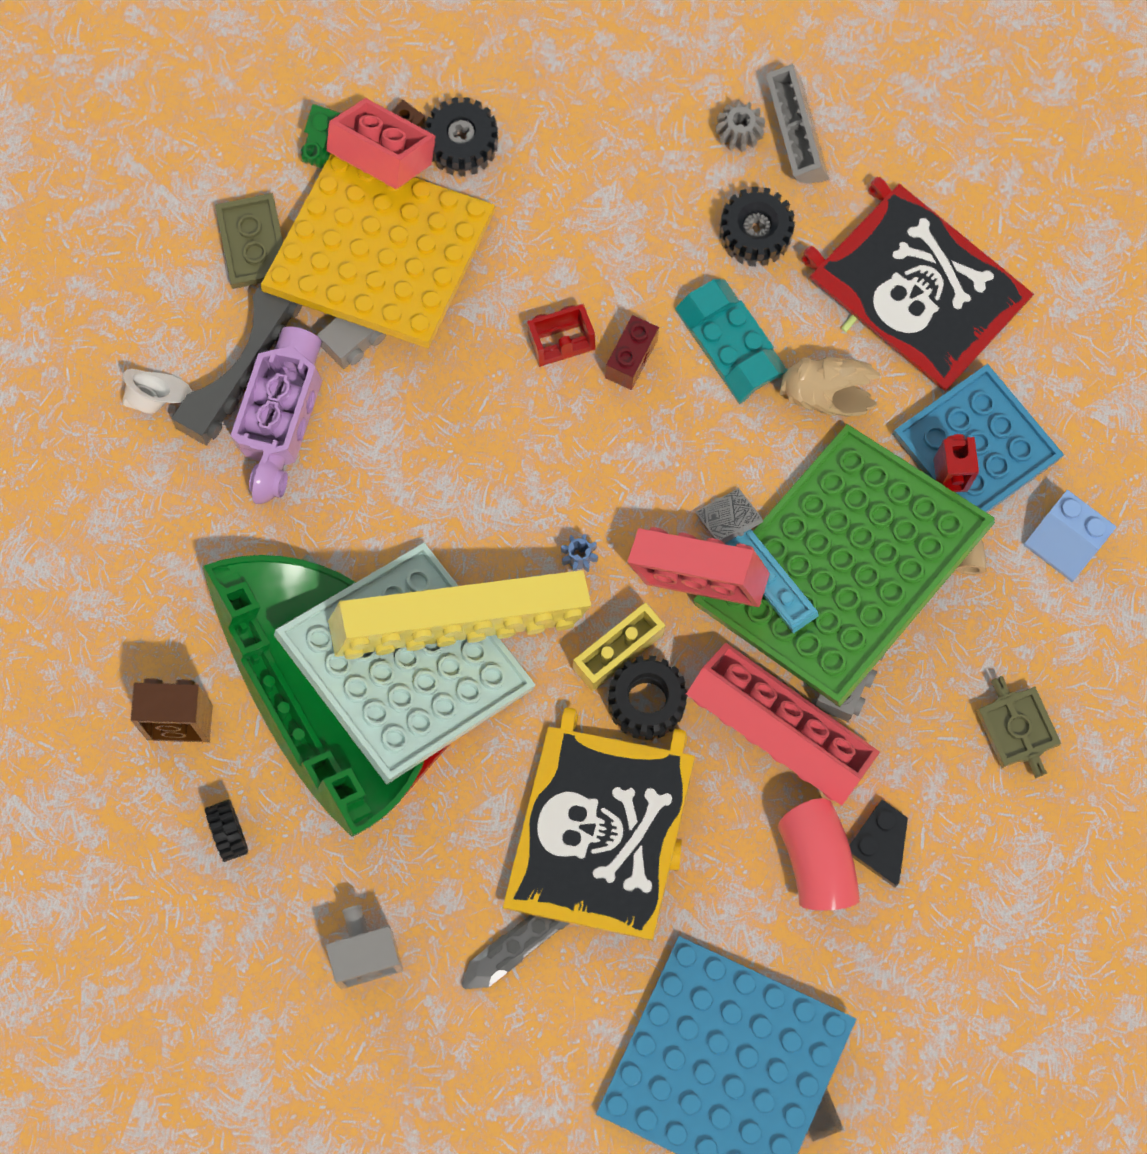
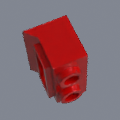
(565, 319)

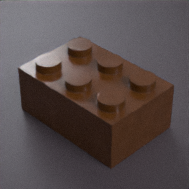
(171, 711)

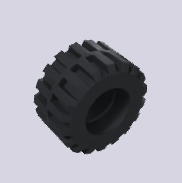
(647, 672)

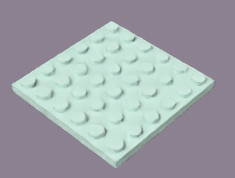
(404, 701)

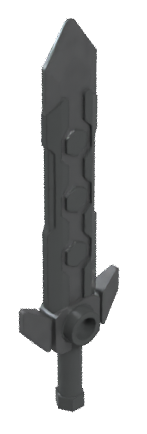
(509, 951)

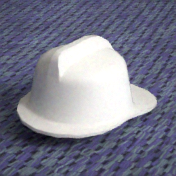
(152, 390)

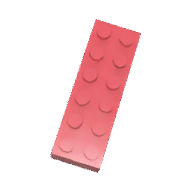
(782, 723)

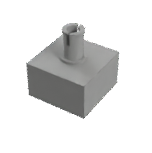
(363, 954)

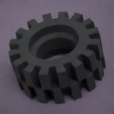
(226, 830)

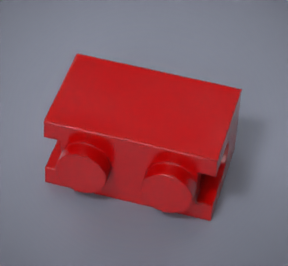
(956, 463)

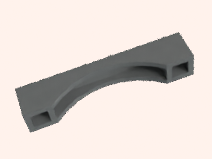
(205, 409)

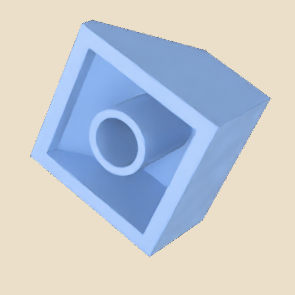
(1070, 535)

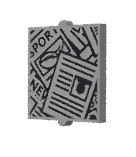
(729, 516)

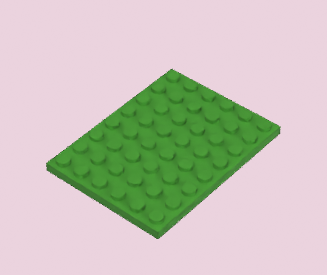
(868, 552)

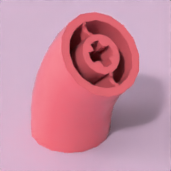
(820, 856)

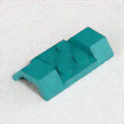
(730, 338)

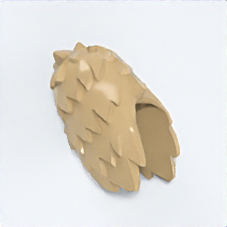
(830, 385)

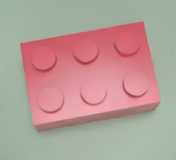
(380, 143)

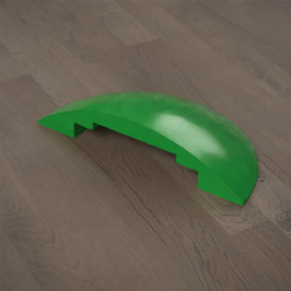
(251, 602)

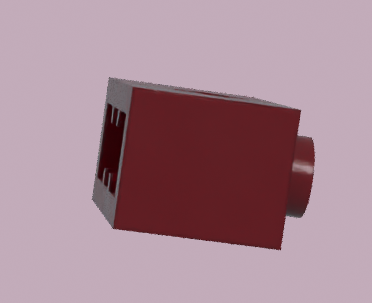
(631, 352)

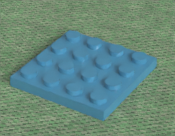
(1007, 438)

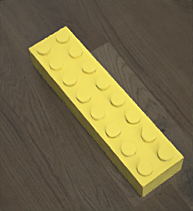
(458, 614)

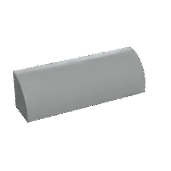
(797, 125)

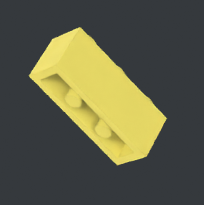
(618, 646)

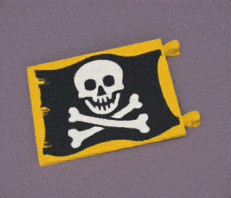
(600, 831)

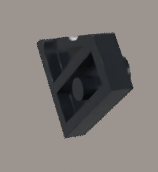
(882, 842)

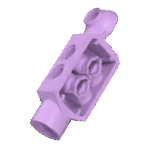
(277, 410)

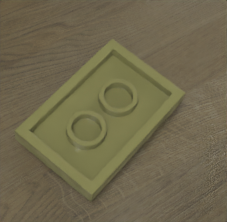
(249, 237)

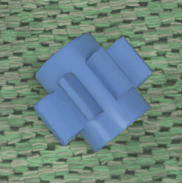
(583, 546)

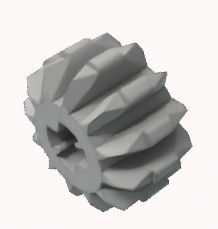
(740, 126)

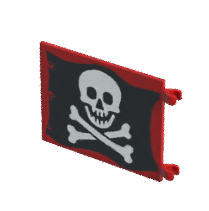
(919, 285)

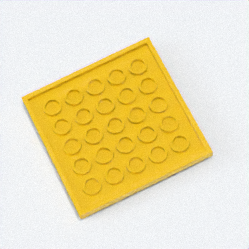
(379, 251)

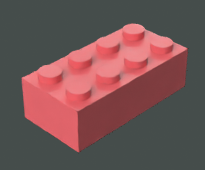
(699, 566)

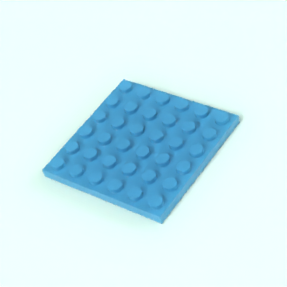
(725, 1060)

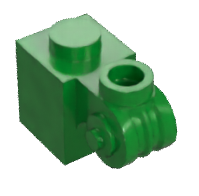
(317, 128)

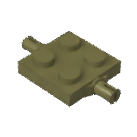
(1018, 727)

